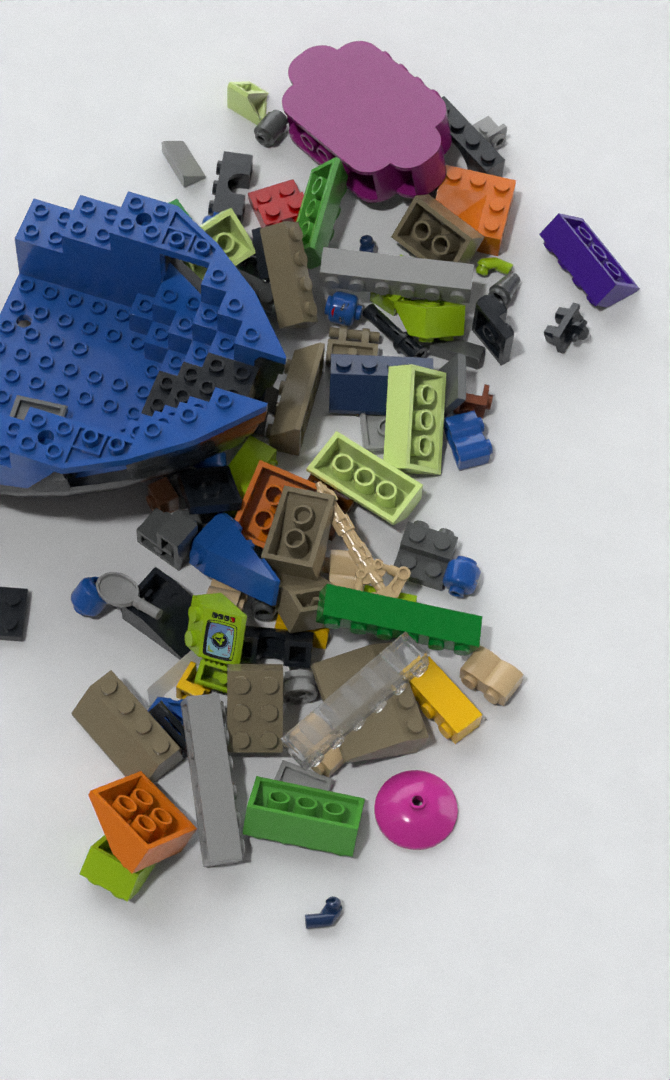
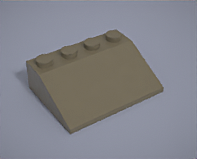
(393, 730)

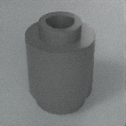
(271, 127)

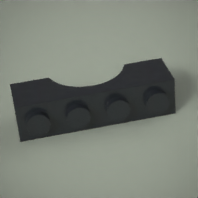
(475, 149)

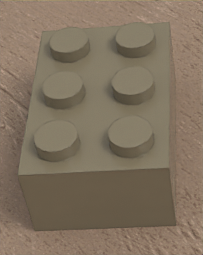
(436, 232)
(255, 708)

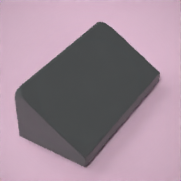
(448, 349)

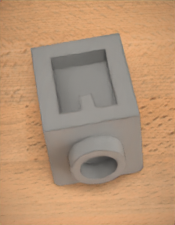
(491, 131)

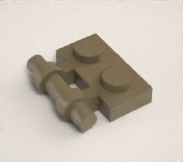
(342, 346)

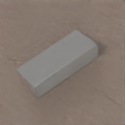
(182, 162)

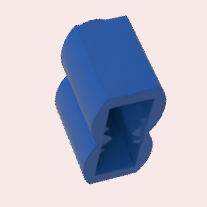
(467, 440)

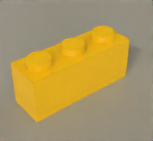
(445, 703)

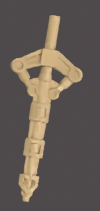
(369, 570)

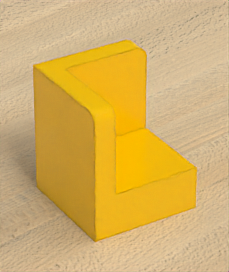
(186, 684)

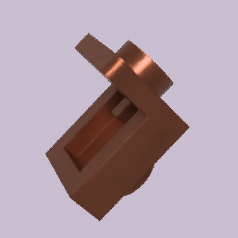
(476, 403)

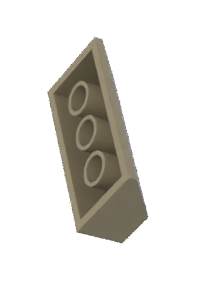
(289, 275)
(296, 399)
(126, 729)

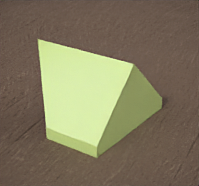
(247, 100)

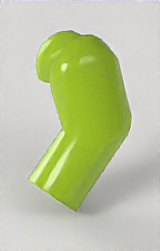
(493, 263)

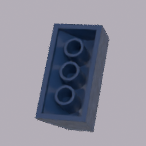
(361, 382)

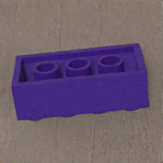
(587, 260)

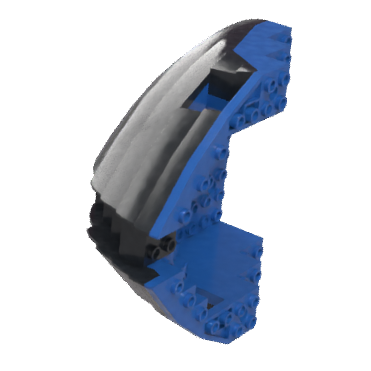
(131, 343)

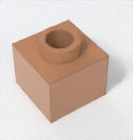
(162, 496)

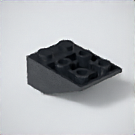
(174, 602)

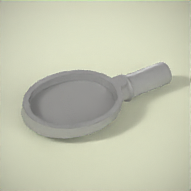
(123, 591)

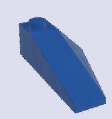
(229, 558)

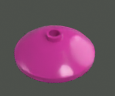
(414, 825)

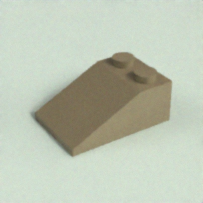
(299, 533)

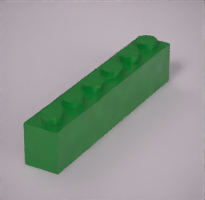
(391, 617)

